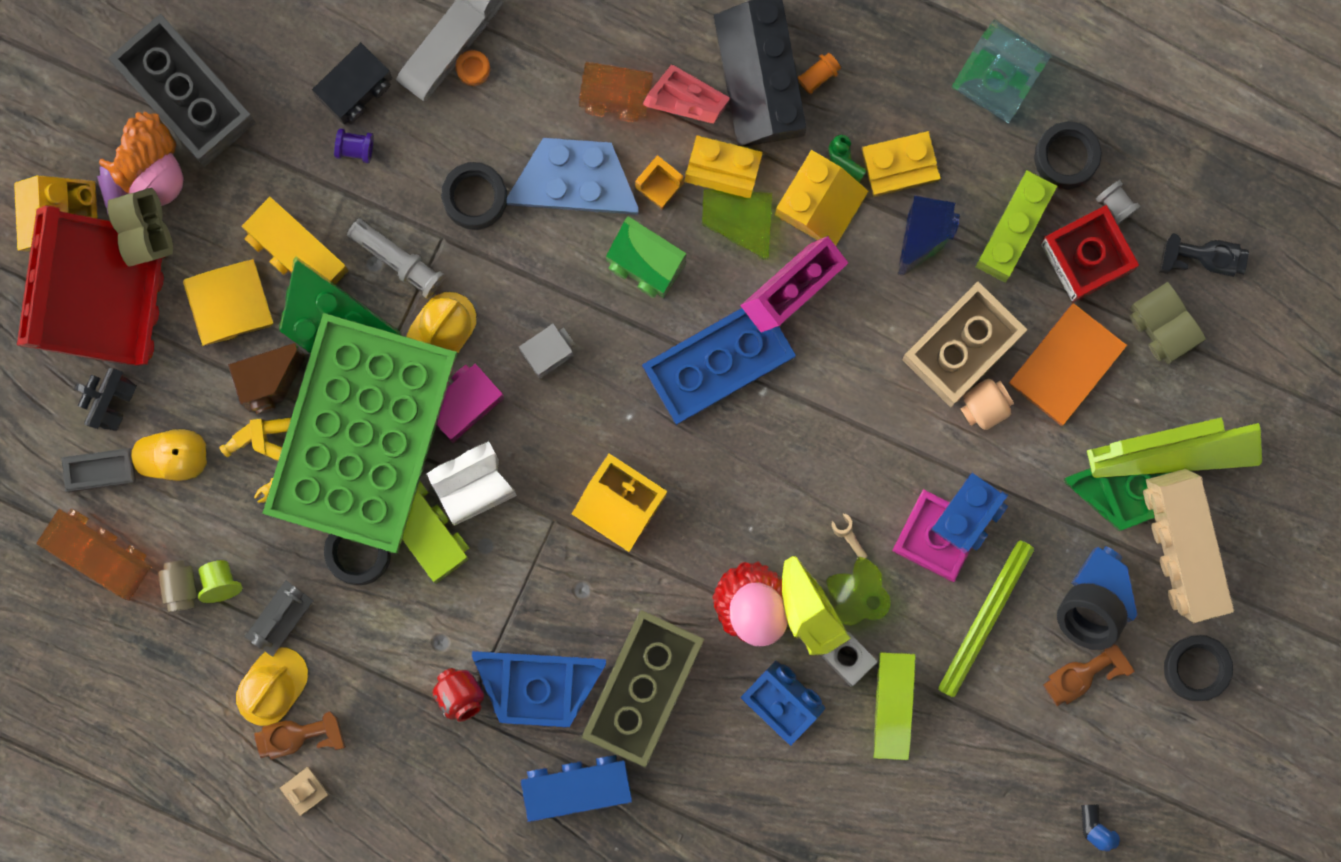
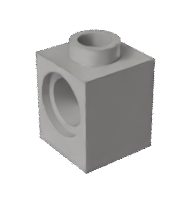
(547, 350)
(863, 663)

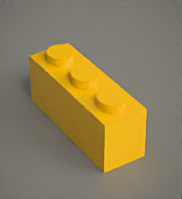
(286, 238)

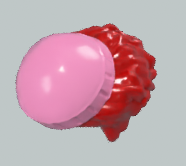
(751, 604)

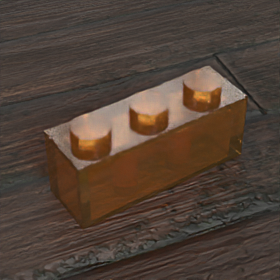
(95, 553)

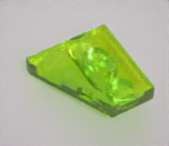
(740, 219)

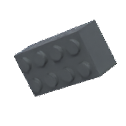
(182, 90)

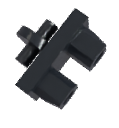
(113, 385)

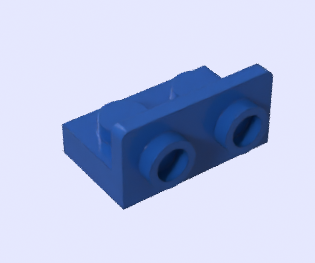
(970, 513)
(783, 702)

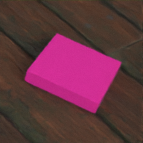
(923, 545)

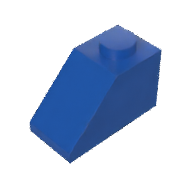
(1106, 570)

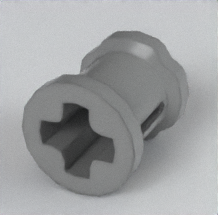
(1118, 202)

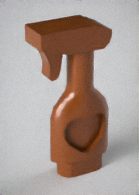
(1076, 677)
(288, 737)

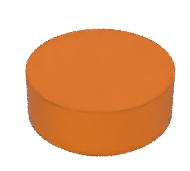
(473, 68)

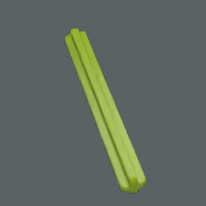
(986, 618)

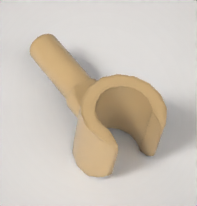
(850, 537)

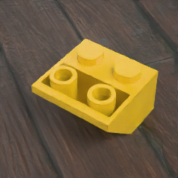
(68, 194)
(619, 502)

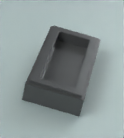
(98, 470)

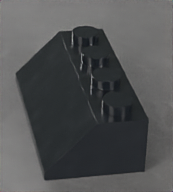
(760, 72)

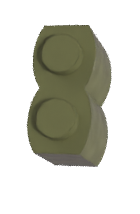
(140, 227)
(1166, 323)

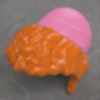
(146, 159)

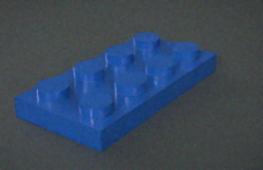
(715, 364)

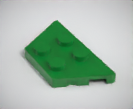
(310, 297)
(1115, 498)

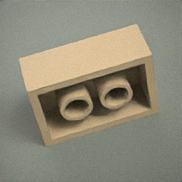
(964, 344)

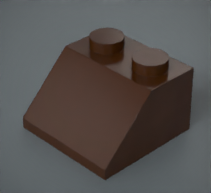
(266, 377)

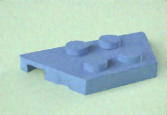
(574, 178)

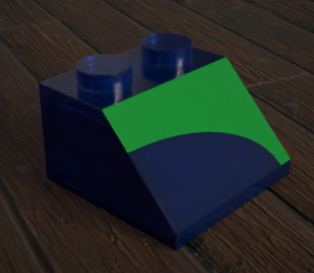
(926, 231)

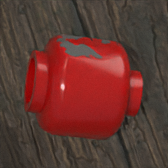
(458, 694)

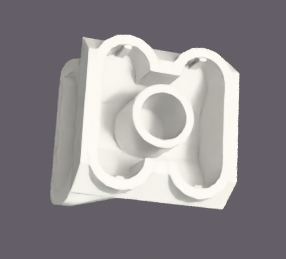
(470, 484)

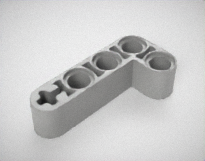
(445, 44)

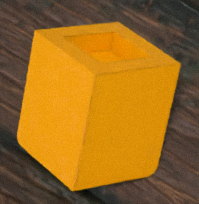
(659, 182)

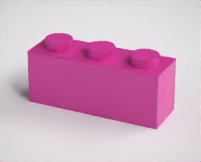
(794, 284)

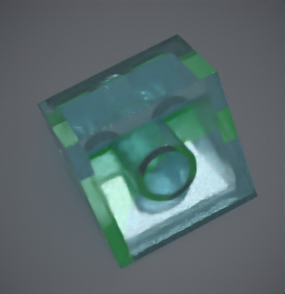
(1001, 71)

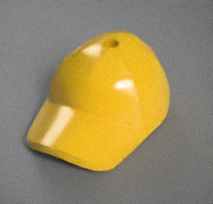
(155, 457)

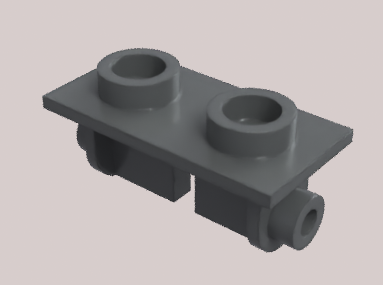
(279, 618)

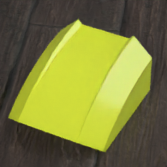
(810, 610)

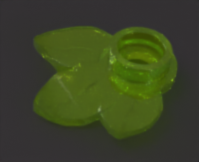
(855, 589)

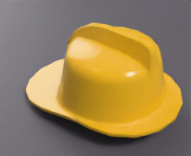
(445, 321)
(271, 687)

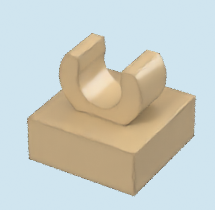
(304, 791)

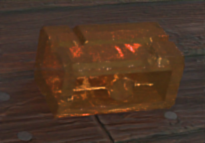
(615, 91)

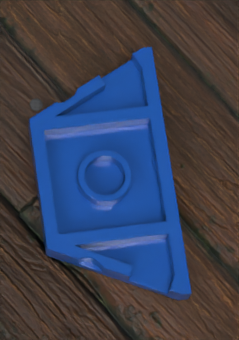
(537, 687)

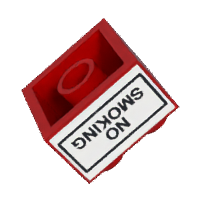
(1089, 253)

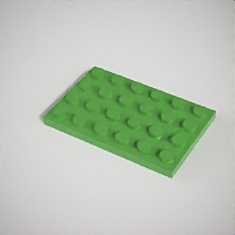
(360, 433)

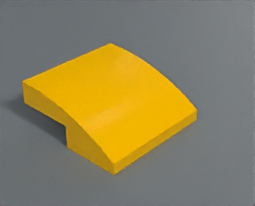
(228, 302)

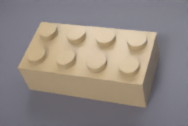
(1188, 545)

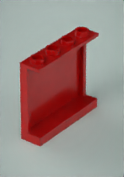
(84, 294)

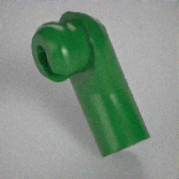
(841, 155)

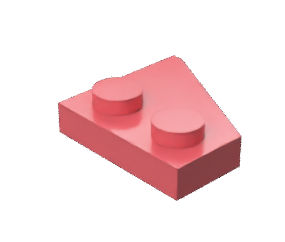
(686, 96)

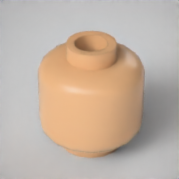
(987, 404)

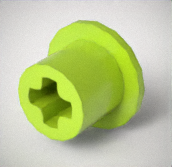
(217, 582)

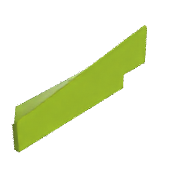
(1186, 447)

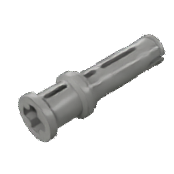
(408, 266)

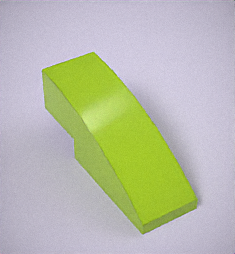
(894, 706)

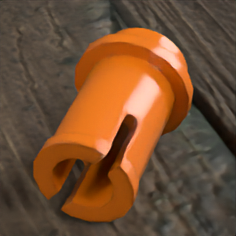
(819, 73)

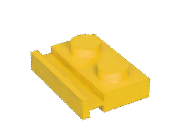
(901, 163)
(723, 166)

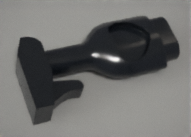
(1215, 256)

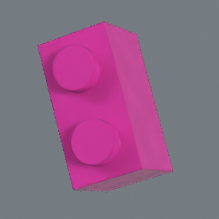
(467, 401)

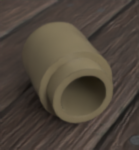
(177, 586)

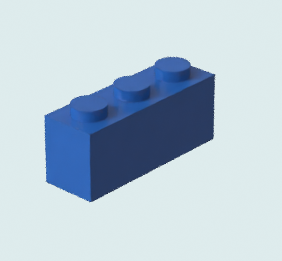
(575, 788)

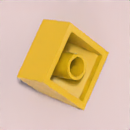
(821, 199)

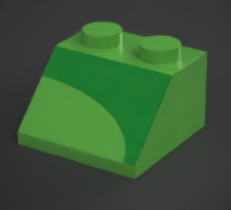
(645, 258)

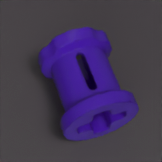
(354, 145)

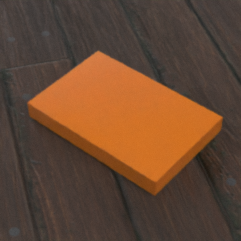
(1067, 364)

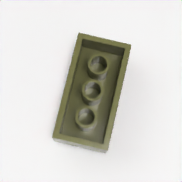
(643, 688)

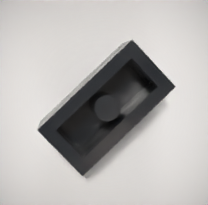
(353, 84)

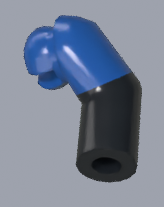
(1095, 832)

